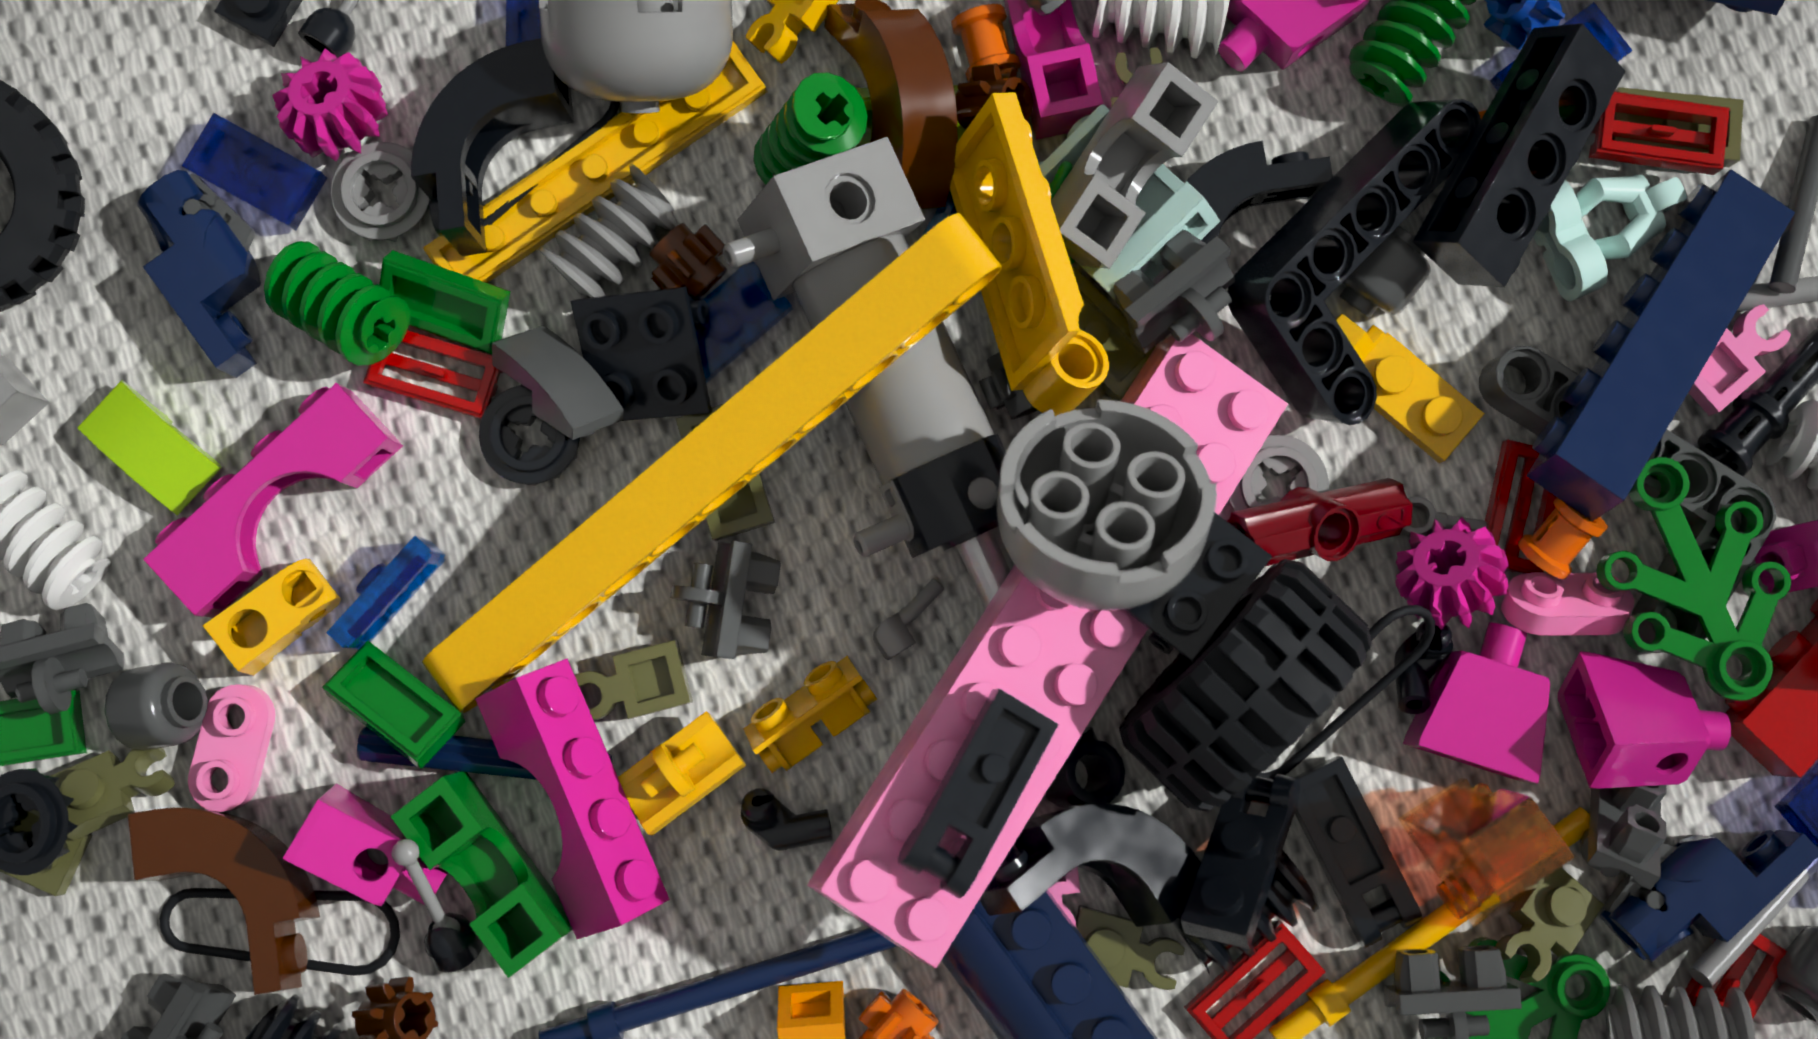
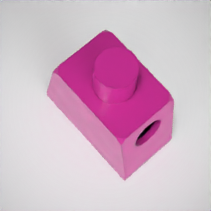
(1282, 28)
(1487, 709)
(1636, 722)
(336, 844)

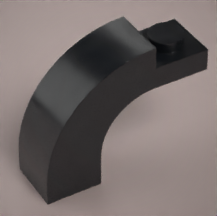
(471, 122)
(1244, 180)
(1125, 847)

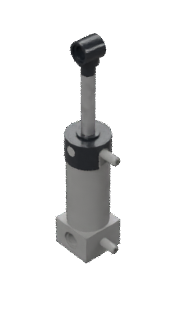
(938, 460)

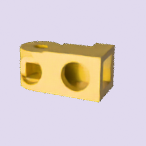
(272, 616)

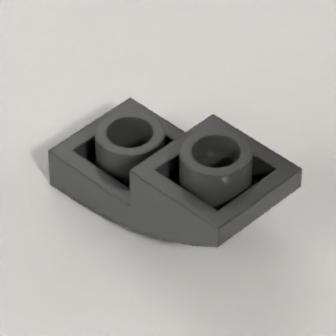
(562, 382)

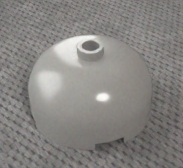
(637, 47)
(1104, 505)

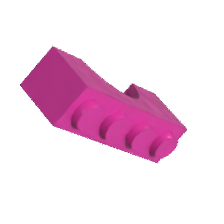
(1054, 66)
(213, 552)
(604, 861)

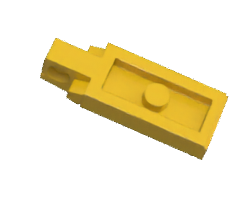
(1412, 393)

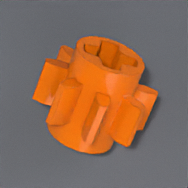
(898, 1018)

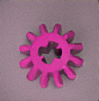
(330, 105)
(1452, 572)

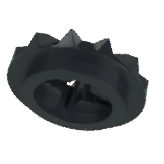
(502, 445)
(36, 849)

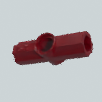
(1326, 522)

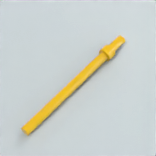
(1330, 1000)

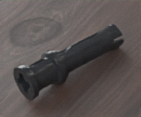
(1762, 411)

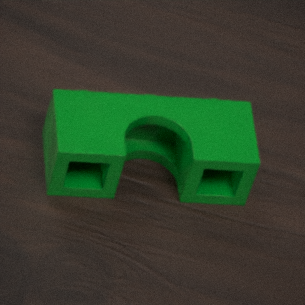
(466, 837)

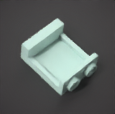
(1164, 198)

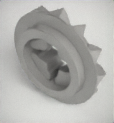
(353, 194)
(1277, 456)

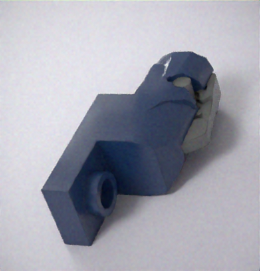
(202, 264)
(1706, 888)

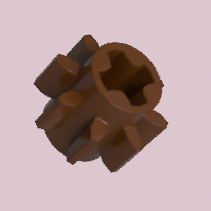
(988, 80)
(688, 260)
(395, 1011)

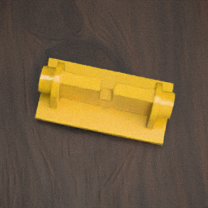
(783, 728)

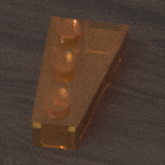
(1485, 847)

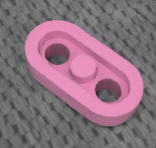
(1565, 606)
(236, 751)

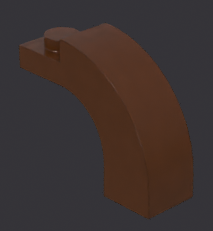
(907, 90)
(248, 863)

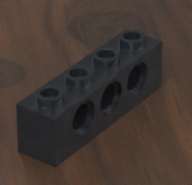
(1519, 155)

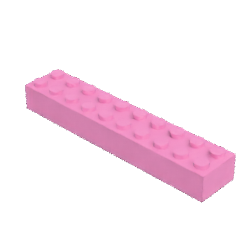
(1041, 654)

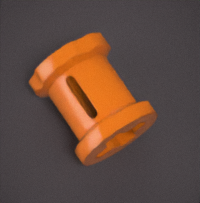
(984, 37)
(1560, 539)

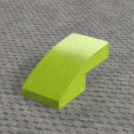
(149, 447)

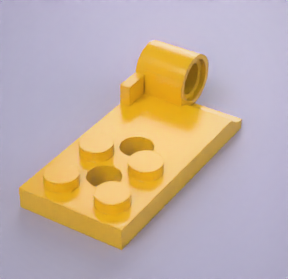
(1035, 295)

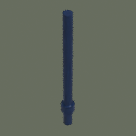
(611, 1021)

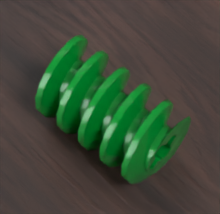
(1402, 43)
(815, 123)
(335, 304)

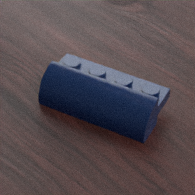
(1039, 977)

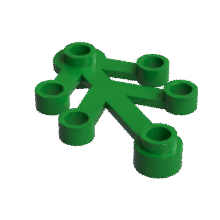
(1701, 588)
(1550, 999)

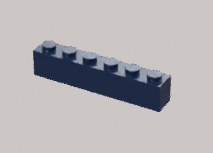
(1659, 346)

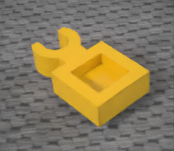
(779, 28)

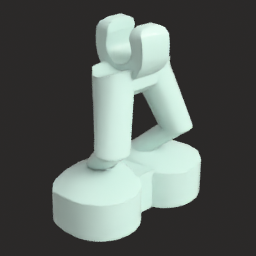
(1578, 260)

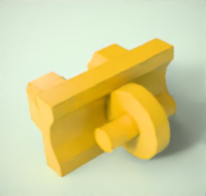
(680, 773)

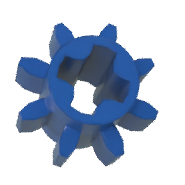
(1516, 18)

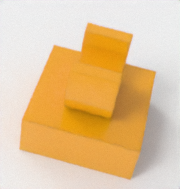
(811, 1011)

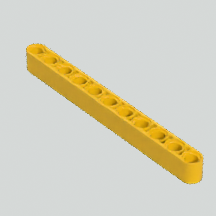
(715, 460)

